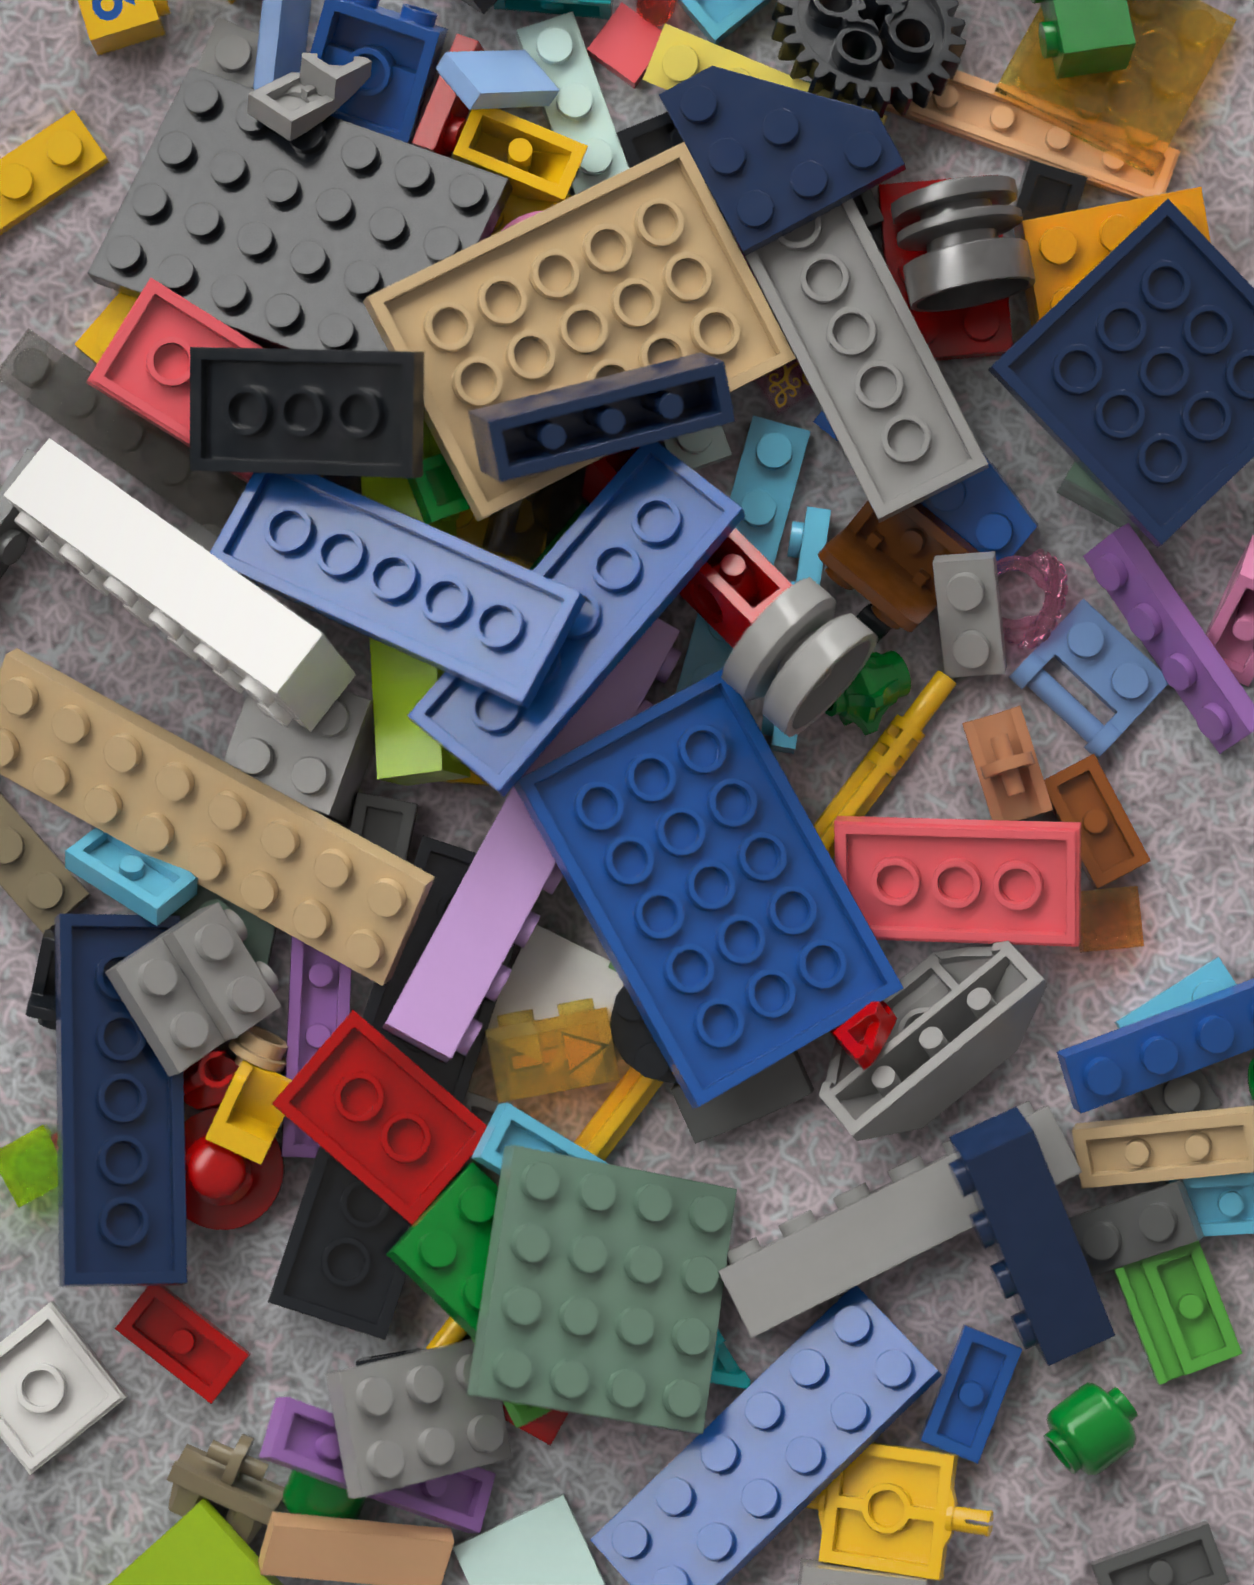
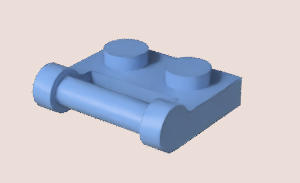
(1104, 664)

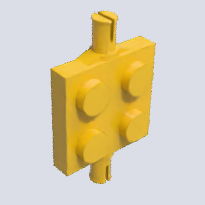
(895, 1512)

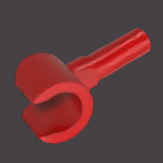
(203, 1075)

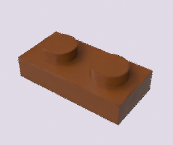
(1107, 836)

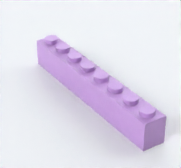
(508, 875)

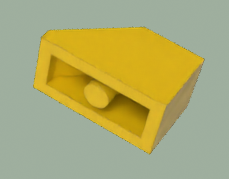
(530, 156)

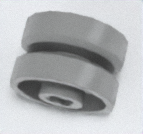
(799, 656)

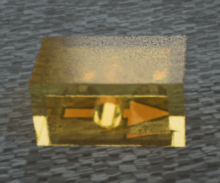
(552, 1052)

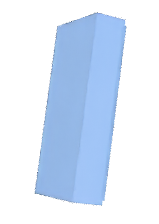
(497, 79)

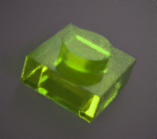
(30, 1166)

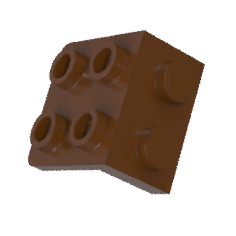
(892, 562)

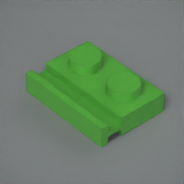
(1177, 1312)

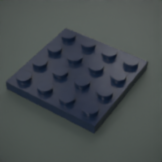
(1147, 373)

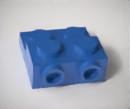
(403, 59)

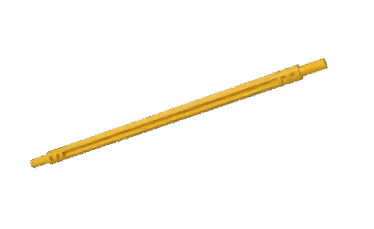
(853, 799)

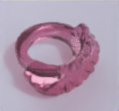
(1049, 576)

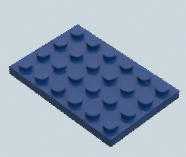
(708, 887)

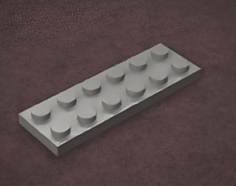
(866, 361)

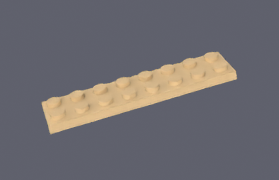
(207, 819)

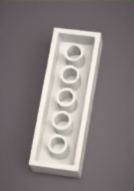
(178, 588)

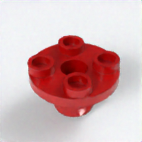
(224, 1186)

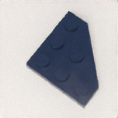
(777, 151)

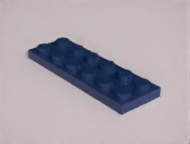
(114, 1119)

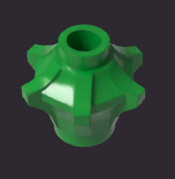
(873, 691)

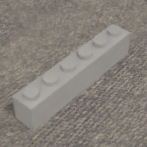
(865, 1233)

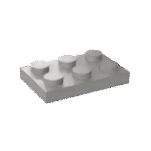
(413, 1420)

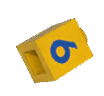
(122, 22)

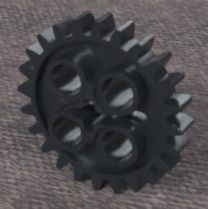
(872, 48)

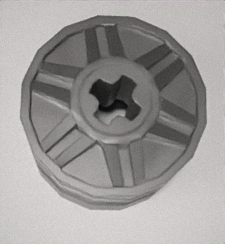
(960, 230)

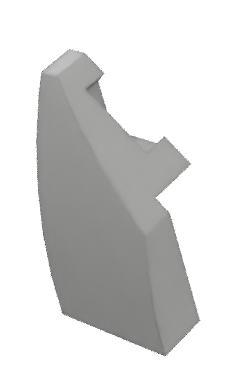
(307, 97)

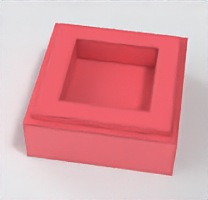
(625, 45)

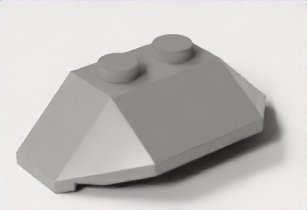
(953, 1027)

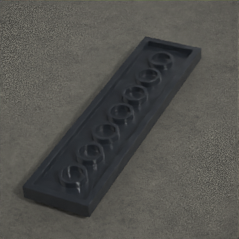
(343, 1230)

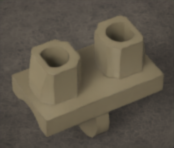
(228, 1479)

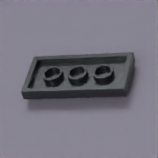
(307, 411)

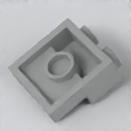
(195, 987)

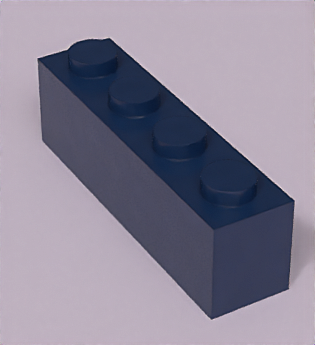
(601, 416)
(1031, 1236)

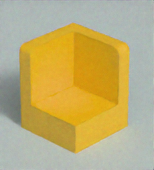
(246, 1115)

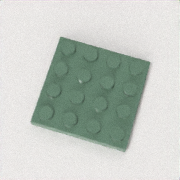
(602, 1291)

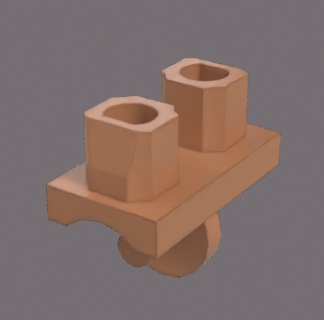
(1007, 766)

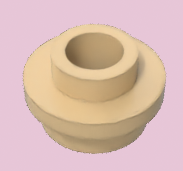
(260, 1049)

